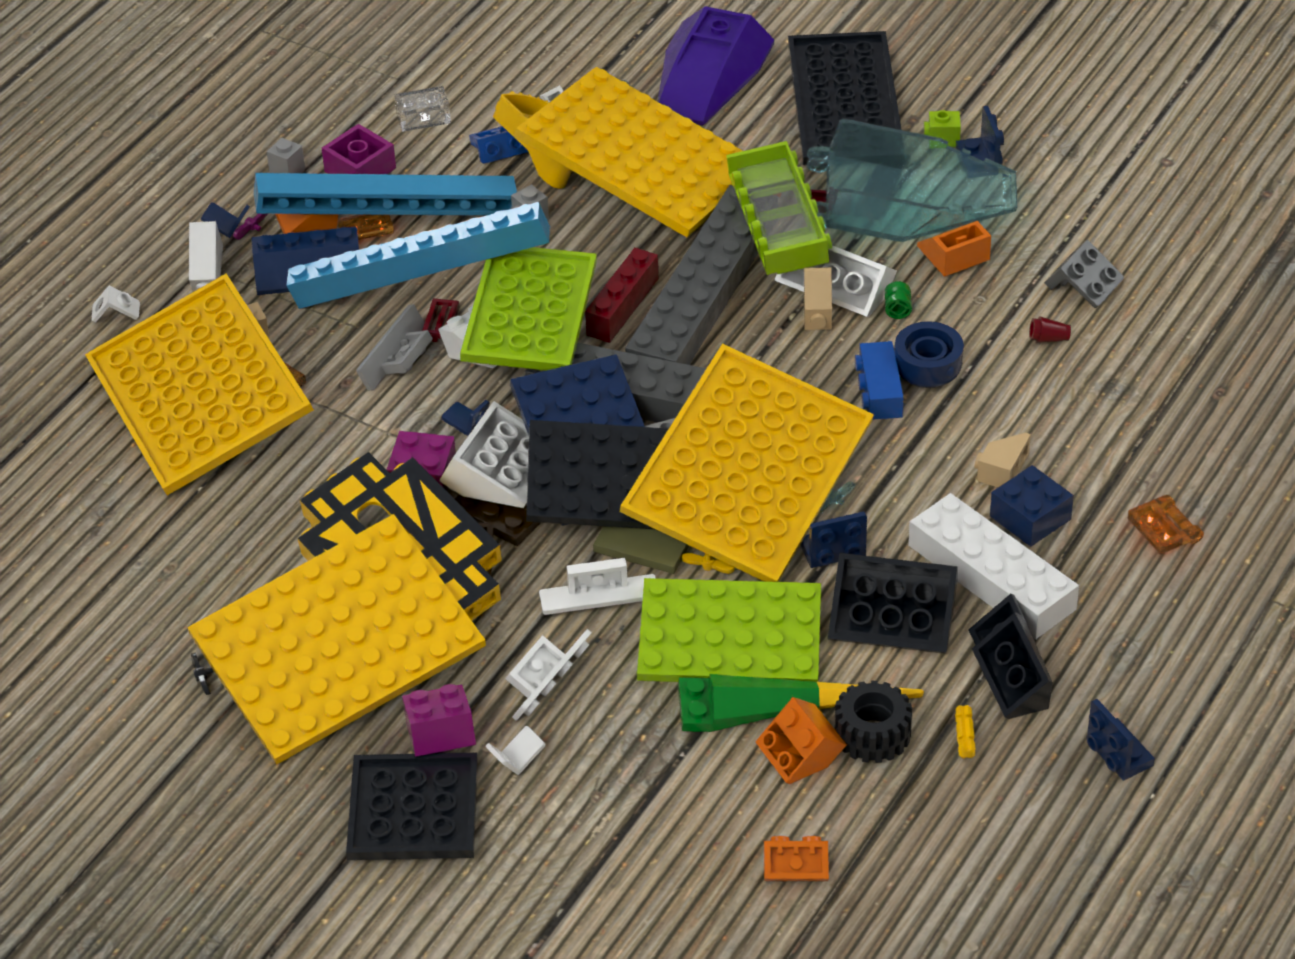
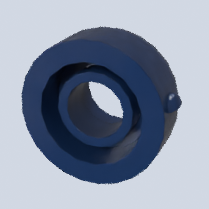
(929, 354)

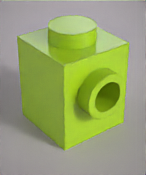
(944, 125)

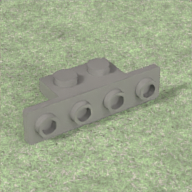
(396, 349)

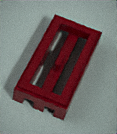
(454, 304)

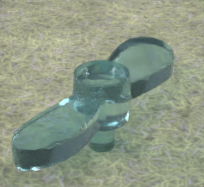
(836, 496)

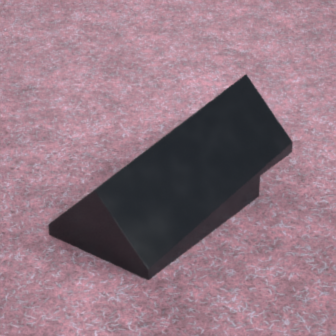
(1011, 660)

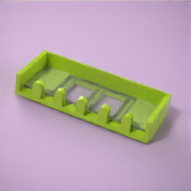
(779, 208)

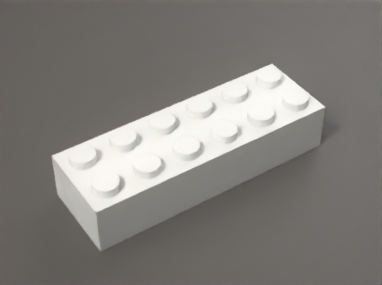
(993, 563)

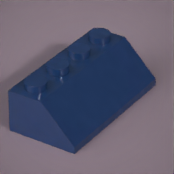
(279, 252)

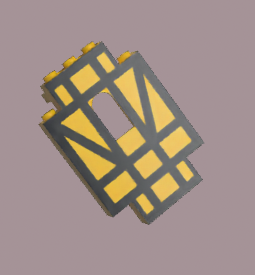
(435, 521)

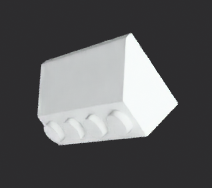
(856, 281)

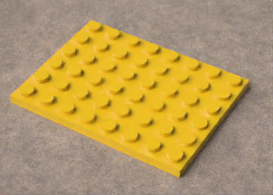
(634, 149)
(198, 383)
(747, 464)
(336, 638)

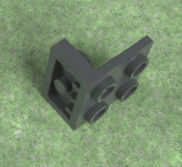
(1088, 273)

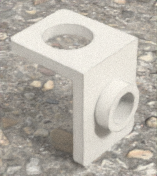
(117, 300)
(519, 751)

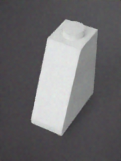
(204, 253)

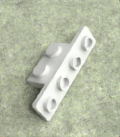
(593, 587)
(539, 667)

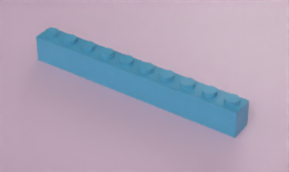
(382, 194)
(418, 255)

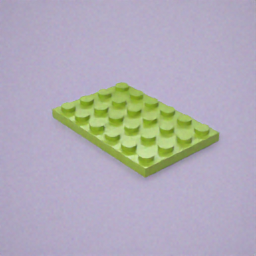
(529, 309)
(729, 629)

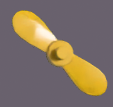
(707, 562)

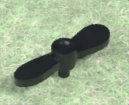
(201, 673)

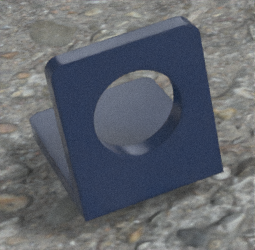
(225, 221)
(464, 418)

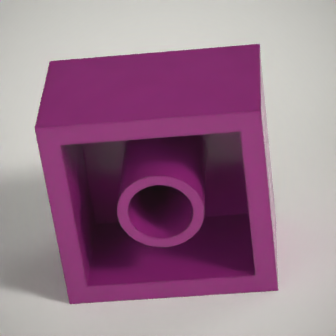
(359, 153)
(429, 450)
(439, 719)

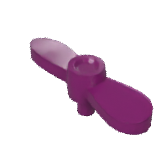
(249, 224)

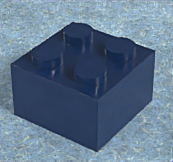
(1031, 505)

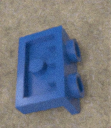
(496, 144)

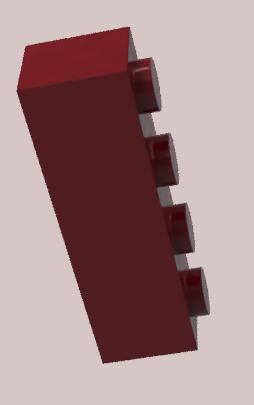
(622, 295)

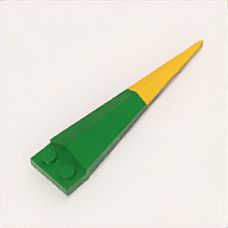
(737, 700)

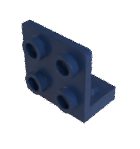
(990, 141)
(835, 536)
(1116, 743)

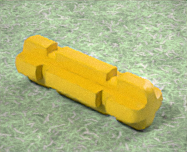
(965, 731)

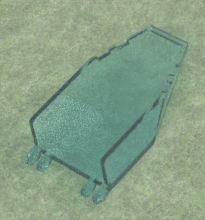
(906, 183)

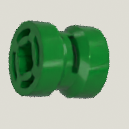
(898, 300)

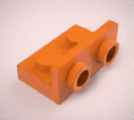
(796, 859)

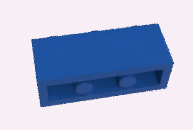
(879, 380)

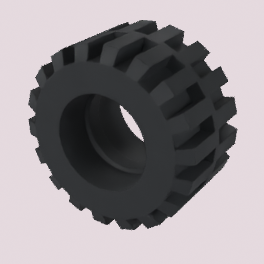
(873, 703)

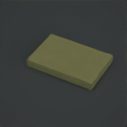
(641, 547)

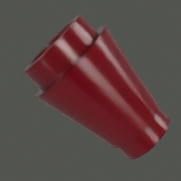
(1048, 330)

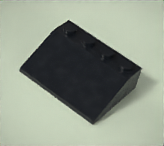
(893, 603)

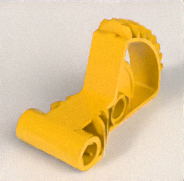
(511, 112)

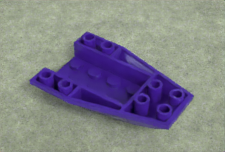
(711, 61)

